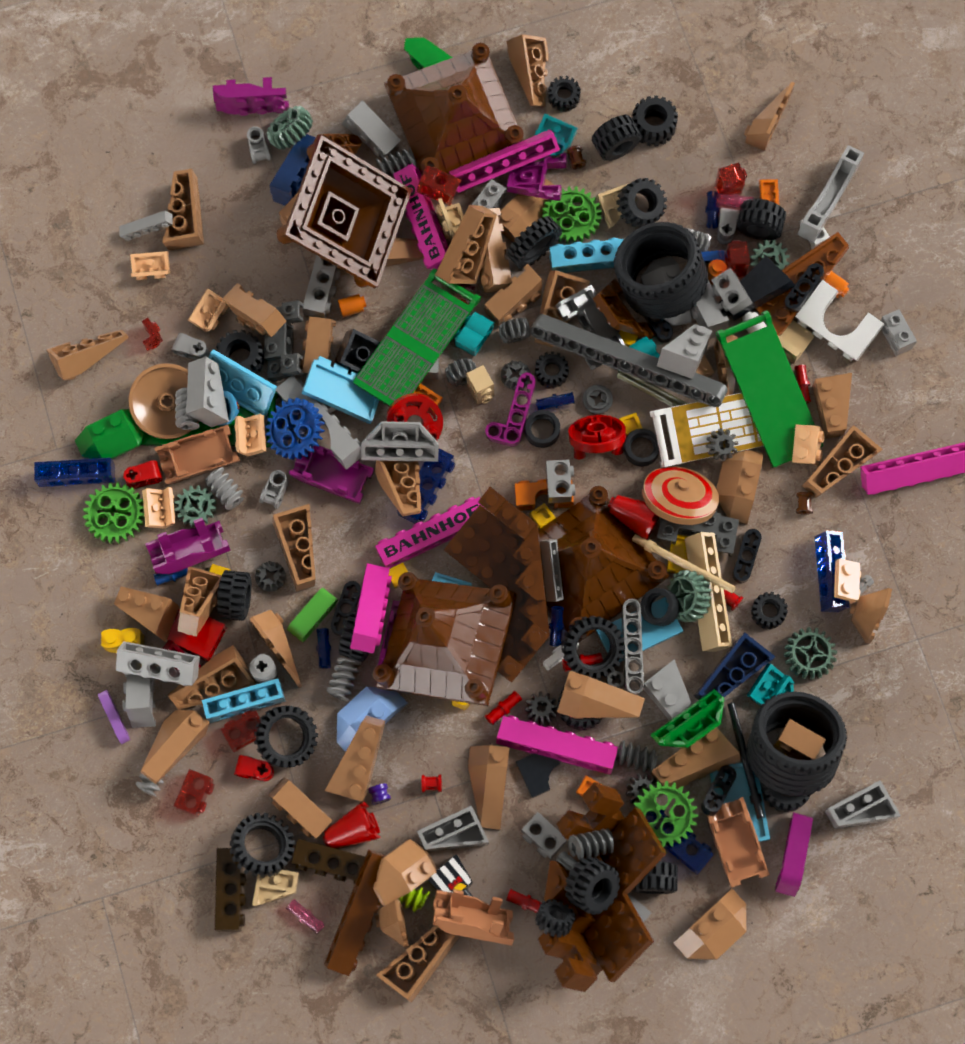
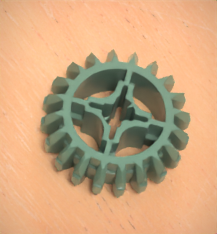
(289, 127)
(692, 595)
(818, 655)

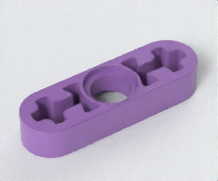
(114, 717)

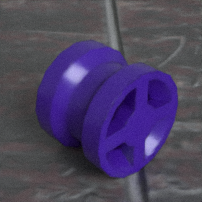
(379, 794)

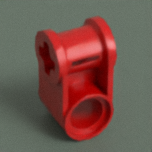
(145, 474)
(250, 768)

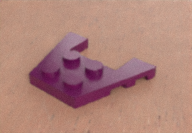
(530, 178)

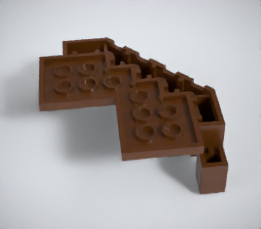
(507, 552)
(617, 935)

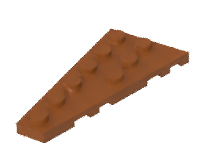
(825, 254)

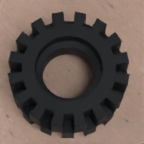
(567, 84)
(551, 359)
(769, 599)
(555, 918)

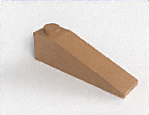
(404, 251)

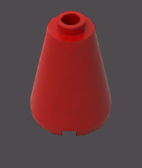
(634, 515)
(353, 828)

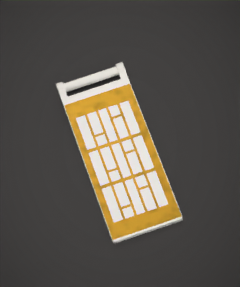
(695, 421)

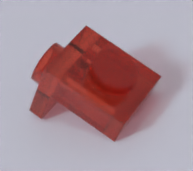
(153, 330)

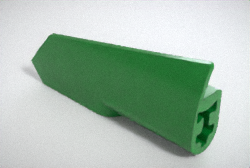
(423, 52)

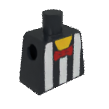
(452, 876)

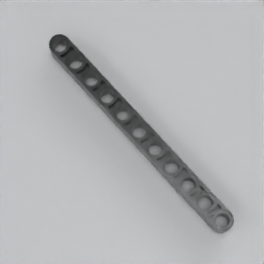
(626, 360)

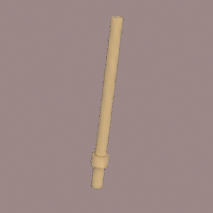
(651, 547)

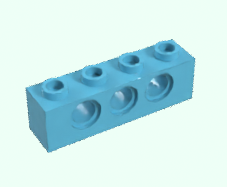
(579, 261)
(243, 700)

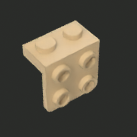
(449, 217)
(795, 341)

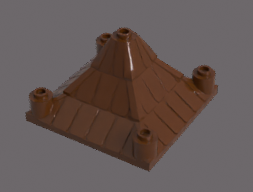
(454, 111)
(346, 212)
(599, 561)
(446, 640)

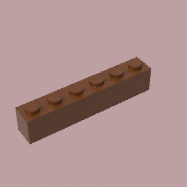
(356, 918)

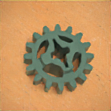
(773, 253)
(200, 501)

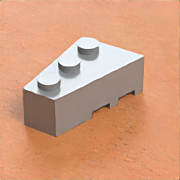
(685, 351)
(668, 691)
(139, 700)

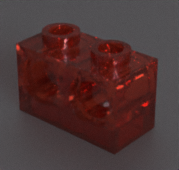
(731, 179)
(737, 257)
(246, 735)
(188, 792)

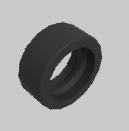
(542, 414)
(638, 433)
(646, 604)

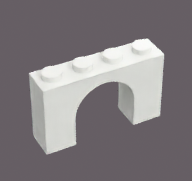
(812, 316)

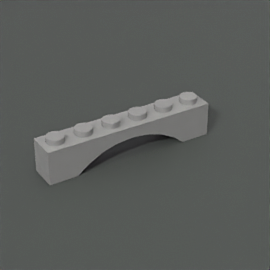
(831, 194)
(343, 446)

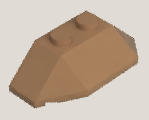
(739, 483)
(403, 871)
(715, 929)

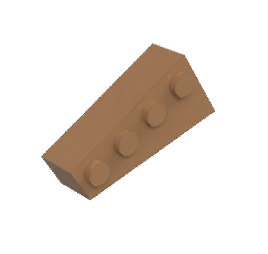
(495, 268)
(197, 600)
(697, 760)
(357, 765)

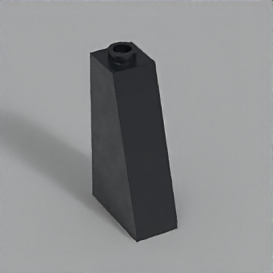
(762, 285)

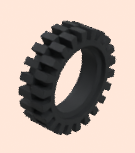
(534, 242)
(611, 659)
(264, 728)
(246, 860)

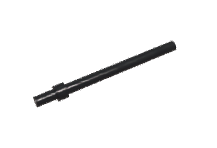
(755, 797)

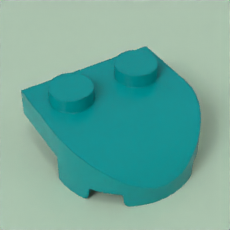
(563, 132)
(769, 684)

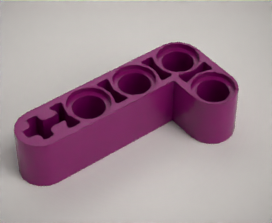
(516, 409)
(795, 855)

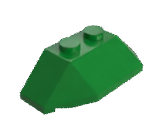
(110, 436)
(692, 723)

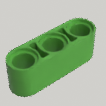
(312, 614)

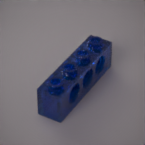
(74, 472)
(438, 480)
(829, 548)
(693, 862)

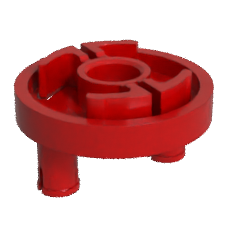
(400, 412)
(597, 435)

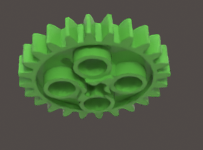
(578, 229)
(118, 497)
(681, 824)

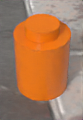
(715, 268)
(837, 283)
(352, 305)

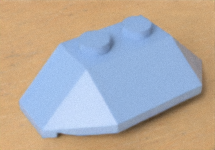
(369, 702)

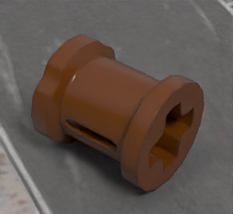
(576, 157)
(804, 503)

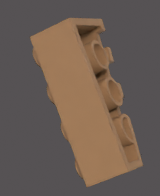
(185, 211)
(468, 247)
(844, 458)
(296, 542)
(418, 963)

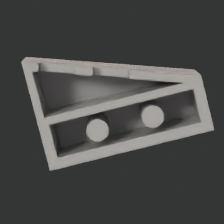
(371, 130)
(708, 312)
(206, 393)
(864, 807)
(454, 832)

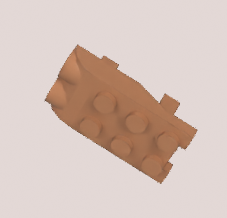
(197, 454)
(737, 842)
(472, 917)

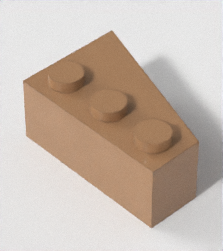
(254, 313)
(832, 403)
(149, 610)
(798, 742)

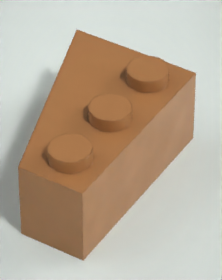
(515, 297)
(318, 340)
(299, 808)

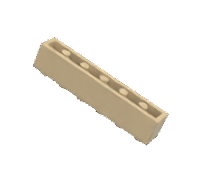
(714, 626)

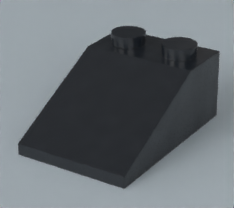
(355, 350)

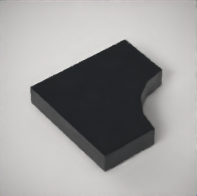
(536, 772)

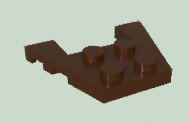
(617, 314)

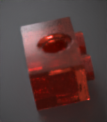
(438, 185)

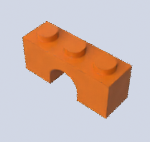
(528, 492)

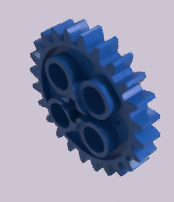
(281, 436)

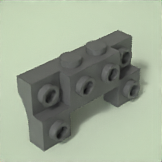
(591, 319)
(279, 347)
(723, 527)

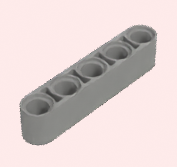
(634, 638)

